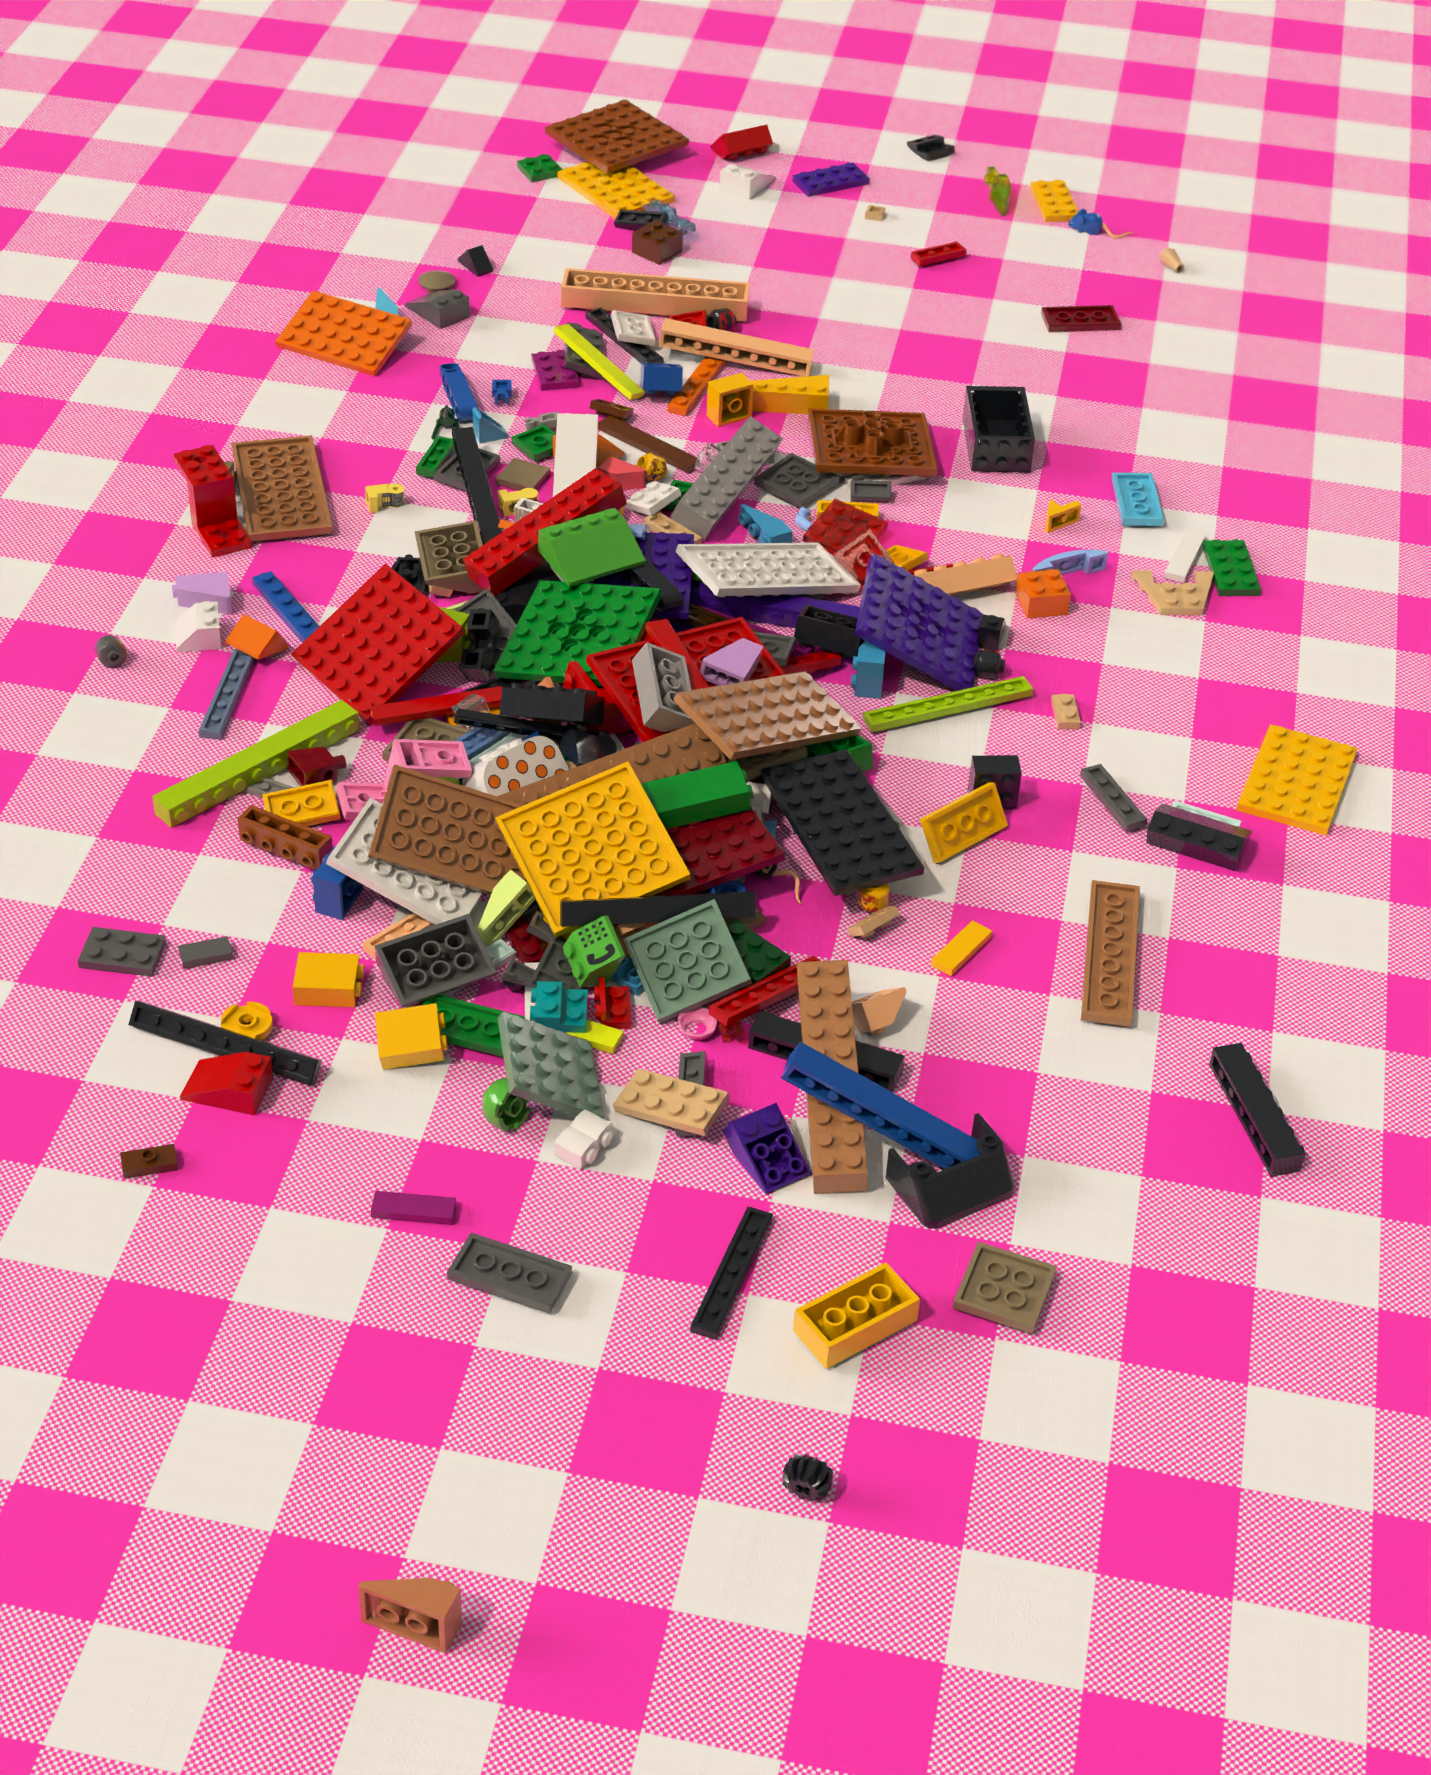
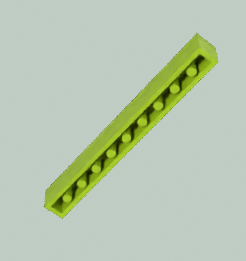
(253, 764)

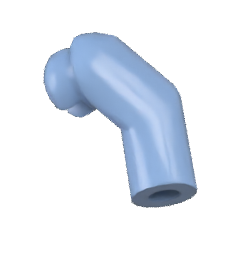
(802, 518)

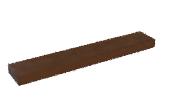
(647, 443)

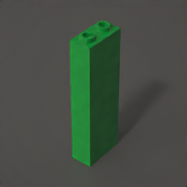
(700, 794)

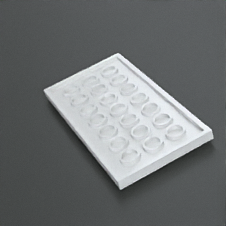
(767, 569)

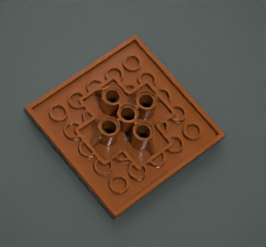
(616, 136)
(871, 442)

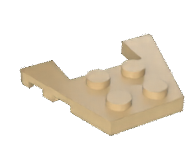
(1176, 598)

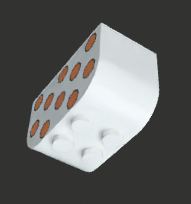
(516, 765)

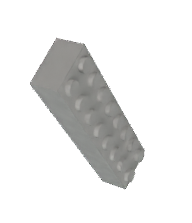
(726, 478)

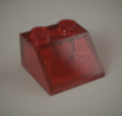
(856, 555)

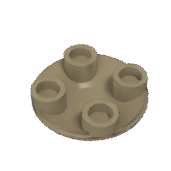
(436, 280)

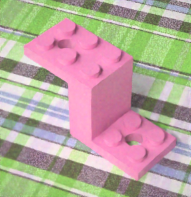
(417, 755)

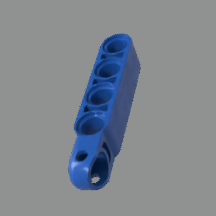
(458, 391)

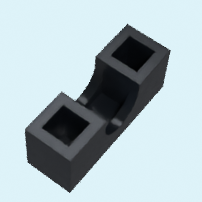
(477, 660)

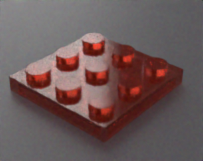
(842, 525)

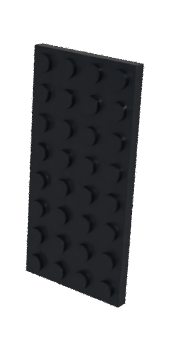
(841, 822)

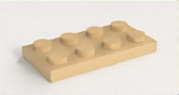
(671, 1102)

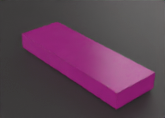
(413, 1207)

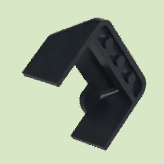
(958, 1190)

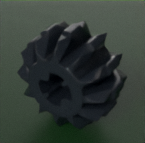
(807, 1477)

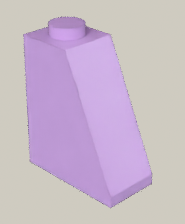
(202, 588)
(732, 663)

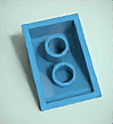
(869, 671)

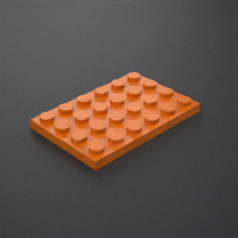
(343, 333)

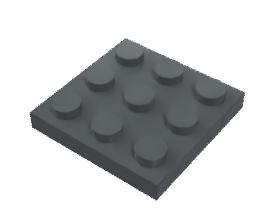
(795, 480)

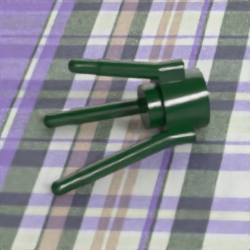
(446, 418)

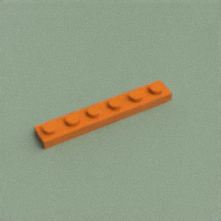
(695, 385)

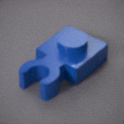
(501, 390)

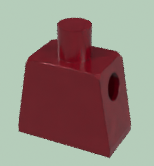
(314, 765)

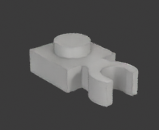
(548, 419)

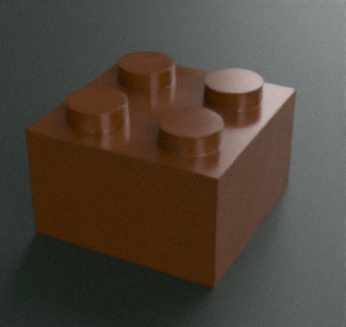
(657, 242)

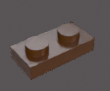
(605, 407)

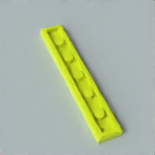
(599, 361)

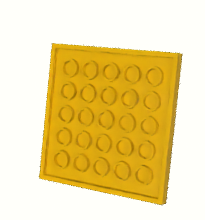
(592, 844)

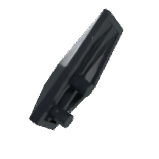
(411, 571)

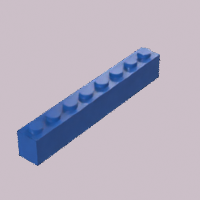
(877, 1107)

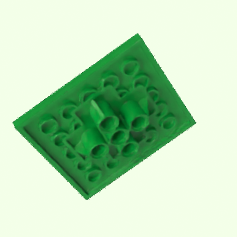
(571, 623)

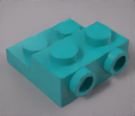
(558, 1007)

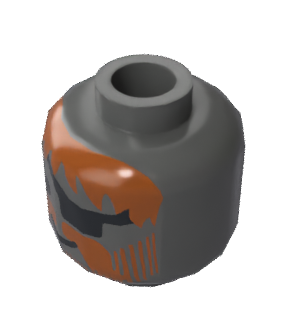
(110, 651)

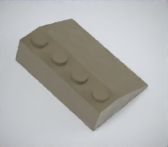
(443, 554)

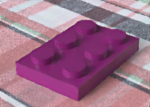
(551, 371)

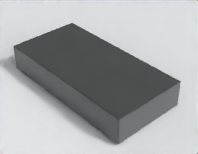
(870, 491)
(205, 952)

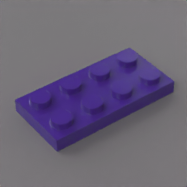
(830, 179)

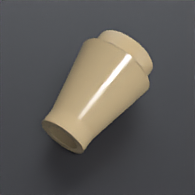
(1171, 259)

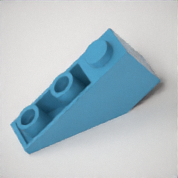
(764, 526)

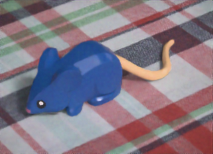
(1091, 223)

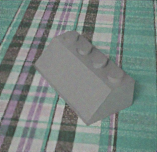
(658, 679)

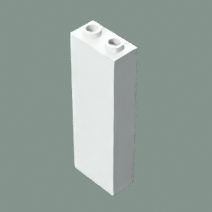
(574, 448)

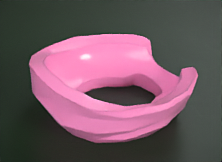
(697, 1015)

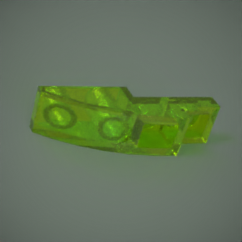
(1000, 189)

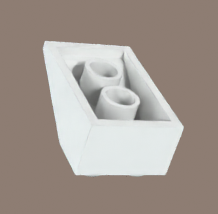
(743, 180)

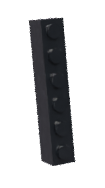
(781, 1036)
(1257, 1110)

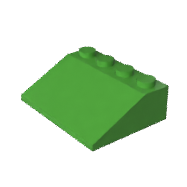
(590, 547)

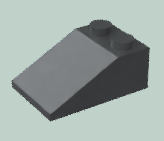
(441, 307)

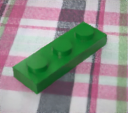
(435, 456)

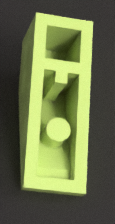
(504, 907)

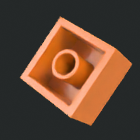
(1042, 593)

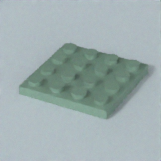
(687, 961)
(549, 1066)

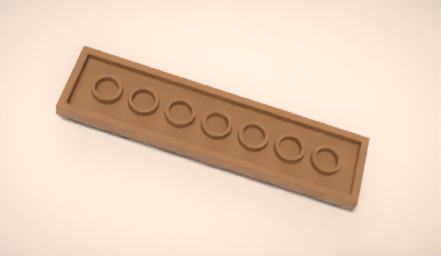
(1110, 953)

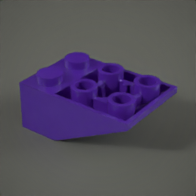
(766, 1148)

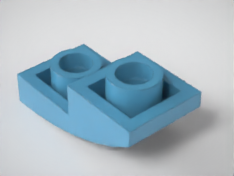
(627, 976)

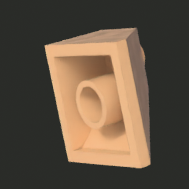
(877, 1010)

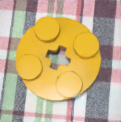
(253, 1012)

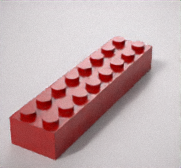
(516, 548)

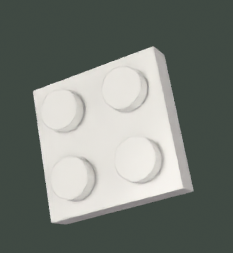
(653, 498)

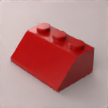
(743, 142)

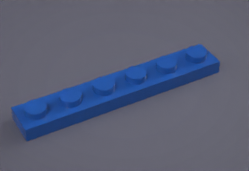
(285, 605)

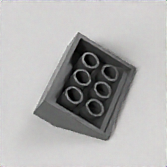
(434, 961)

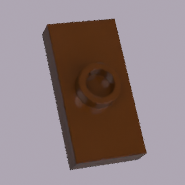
(149, 1160)

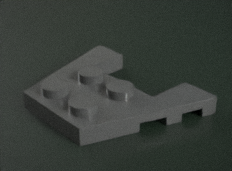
(553, 964)

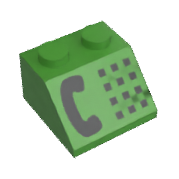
(594, 952)

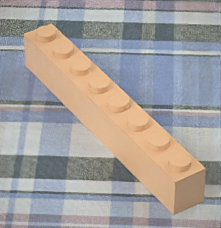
(736, 347)

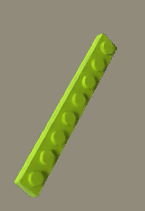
(947, 704)

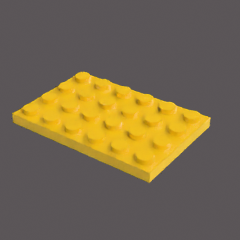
(616, 190)
(1297, 779)

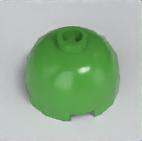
(502, 1108)

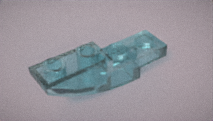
(674, 220)

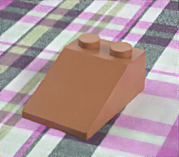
(414, 1609)

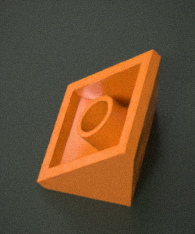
(255, 638)

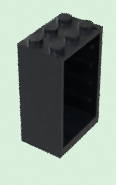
(998, 429)

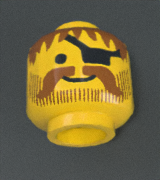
(654, 467)

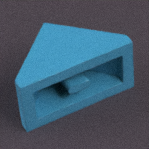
(486, 428)

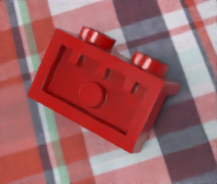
(613, 1005)

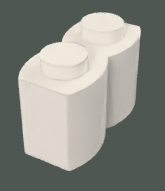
(583, 1139)

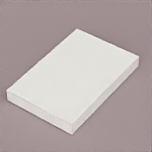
(633, 328)

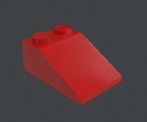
(230, 1082)

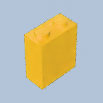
(327, 979)
(410, 1036)

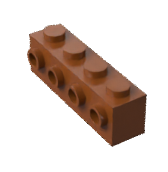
(284, 837)

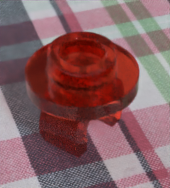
(730, 1032)

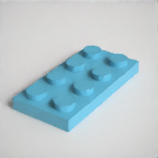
(1137, 499)

